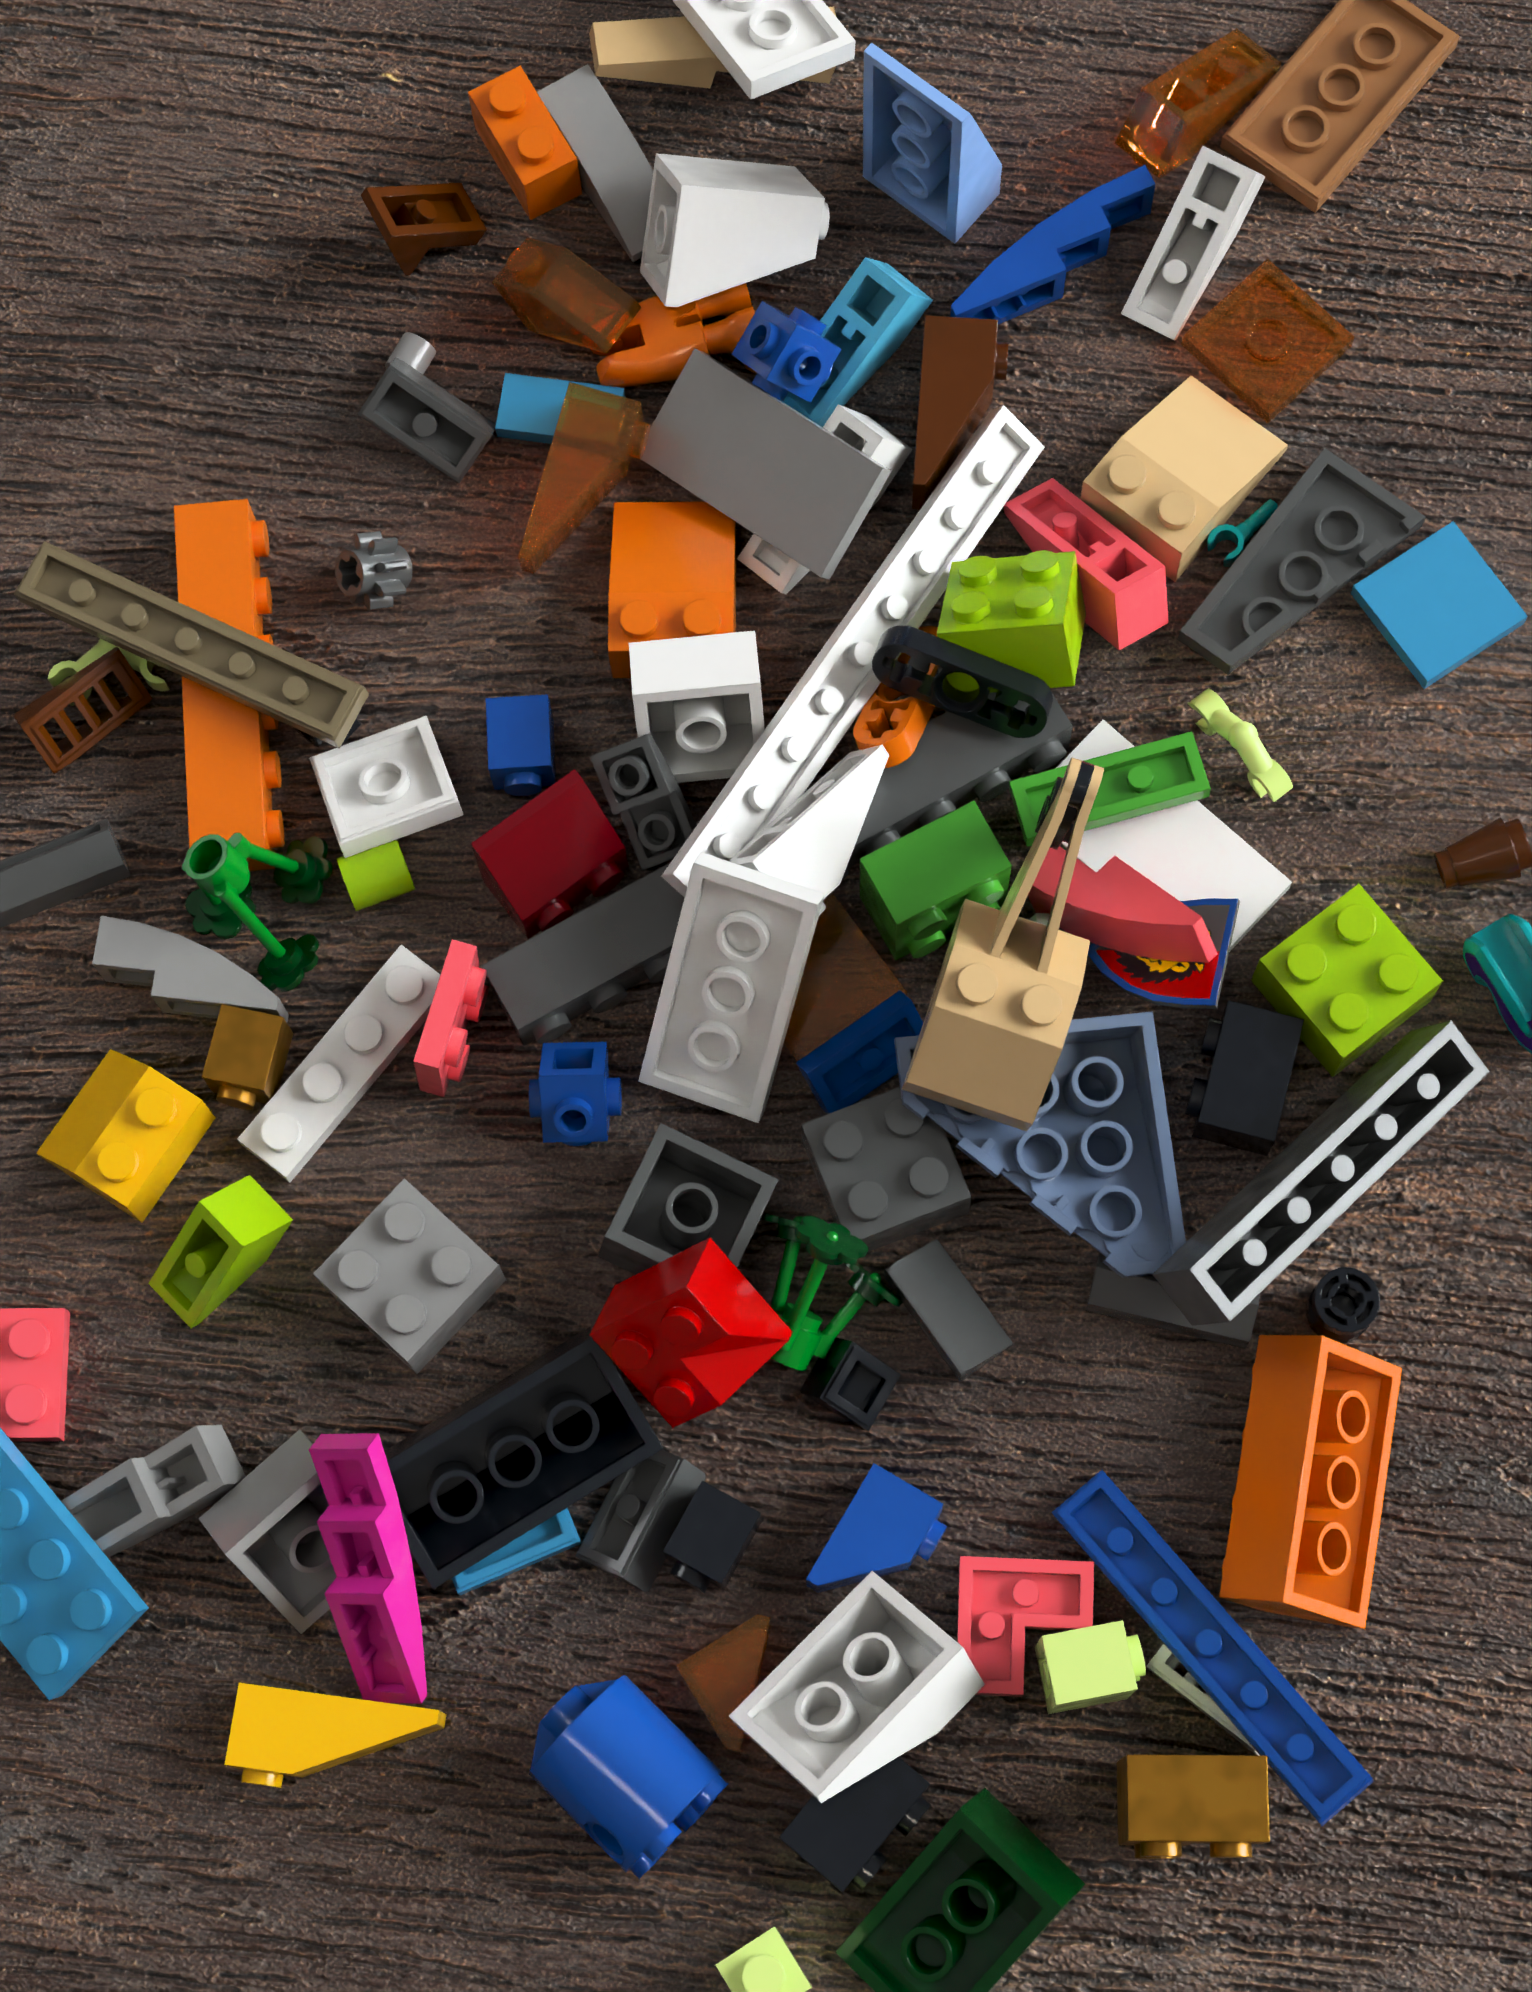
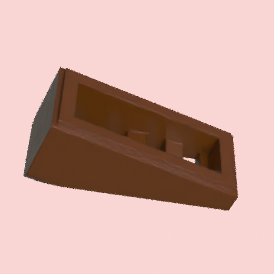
(53, 702)

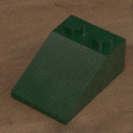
(963, 1906)

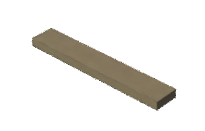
(192, 644)

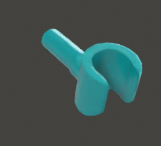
(1241, 532)

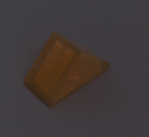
(726, 1675)

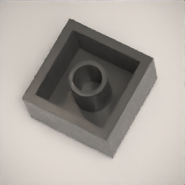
(885, 1170)
(682, 1198)

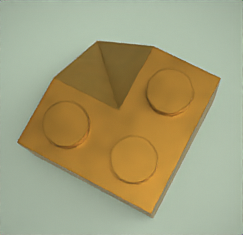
(1192, 1801)

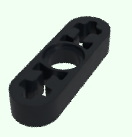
(972, 705)

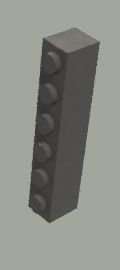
(1320, 1174)

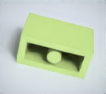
(1089, 1666)

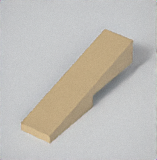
(660, 52)

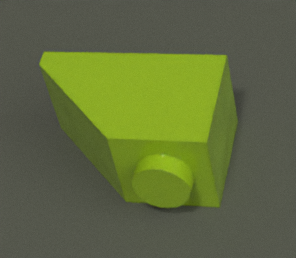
(219, 1249)

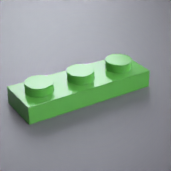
(1132, 784)

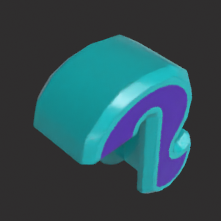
(1503, 962)

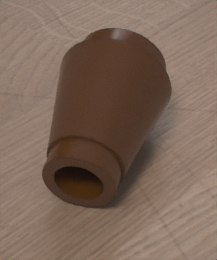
(1486, 855)

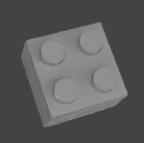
(410, 1276)

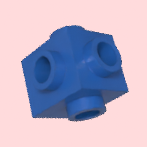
(786, 352)
(575, 1093)

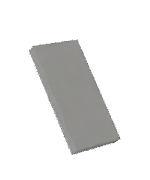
(763, 464)

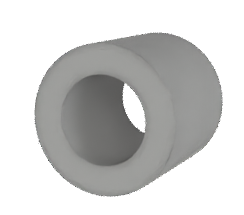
(414, 352)

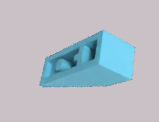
(868, 325)

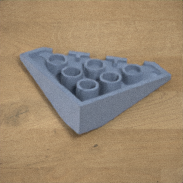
(1096, 1148)

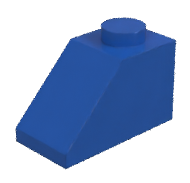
(879, 1532)

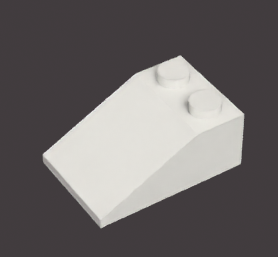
(858, 1691)

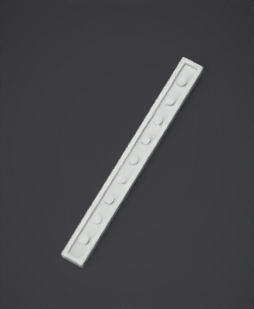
(842, 673)

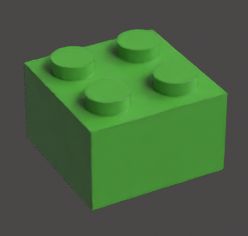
(924, 877)

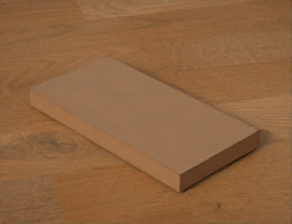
(1338, 95)

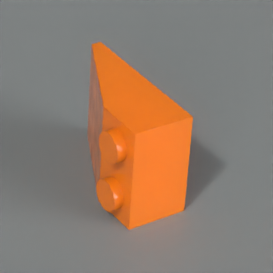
(669, 575)

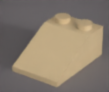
(1181, 473)

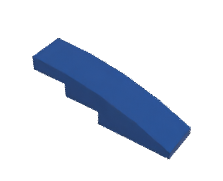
(1036, 265)

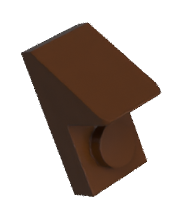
(423, 218)

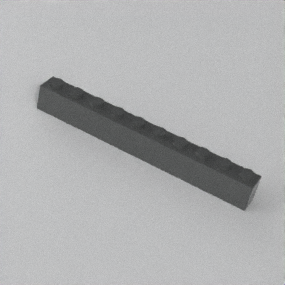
(631, 933)

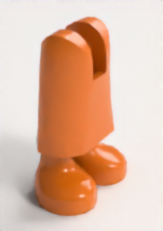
(664, 337)

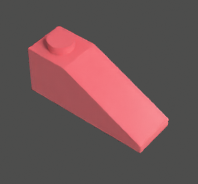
(1118, 578)

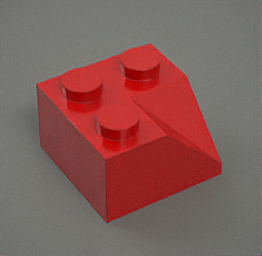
(689, 1331)

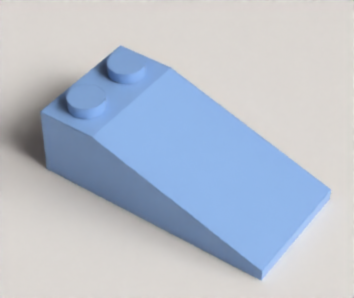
(924, 148)

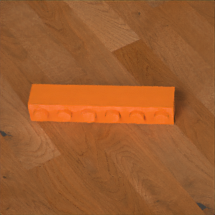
(223, 739)

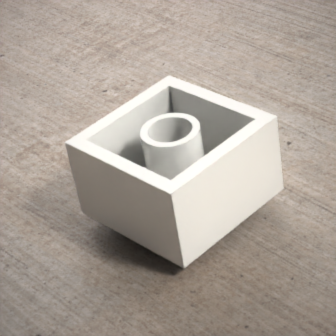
(699, 701)

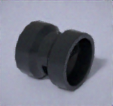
(1336, 1314)

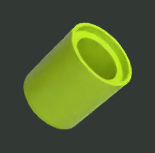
(376, 875)

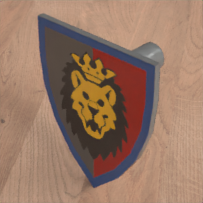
(1173, 982)

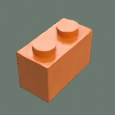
(525, 142)

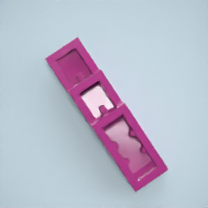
(373, 1566)

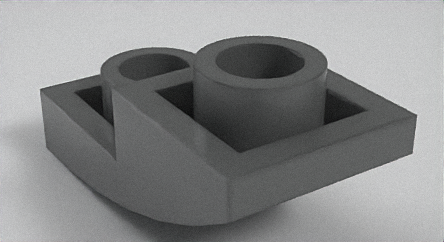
(647, 797)

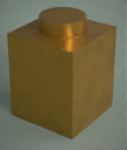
(246, 1056)

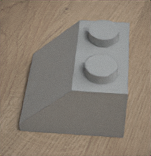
(273, 1532)

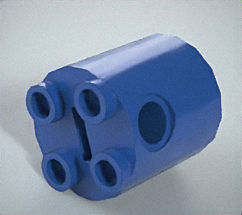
(623, 1771)

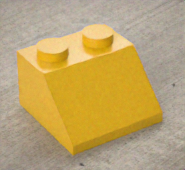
(127, 1133)

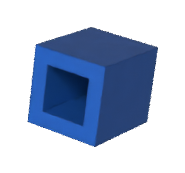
(520, 743)

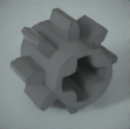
(373, 570)

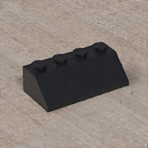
(516, 1456)

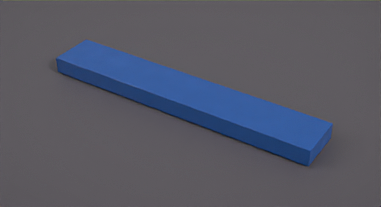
(1213, 1648)

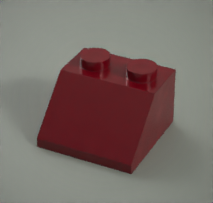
(551, 855)

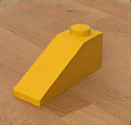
(308, 1732)

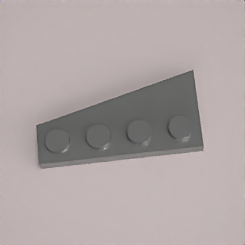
(1304, 553)

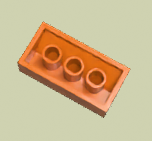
(1311, 1480)

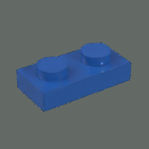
(860, 1054)

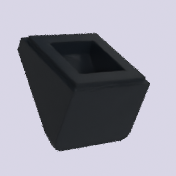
(850, 1383)

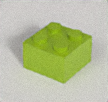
(1018, 613)
(1347, 979)

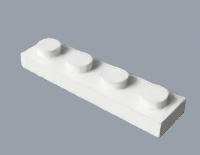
(343, 1065)

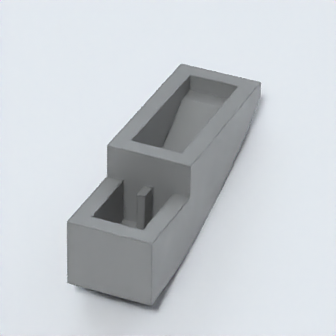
(607, 154)
(181, 972)
(157, 1489)

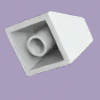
(726, 225)

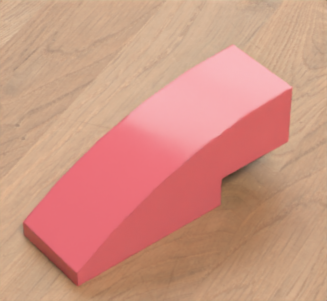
(1123, 911)

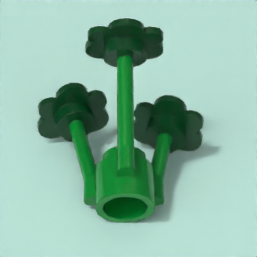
(225, 899)
(831, 1246)

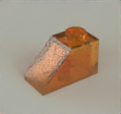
(564, 296)

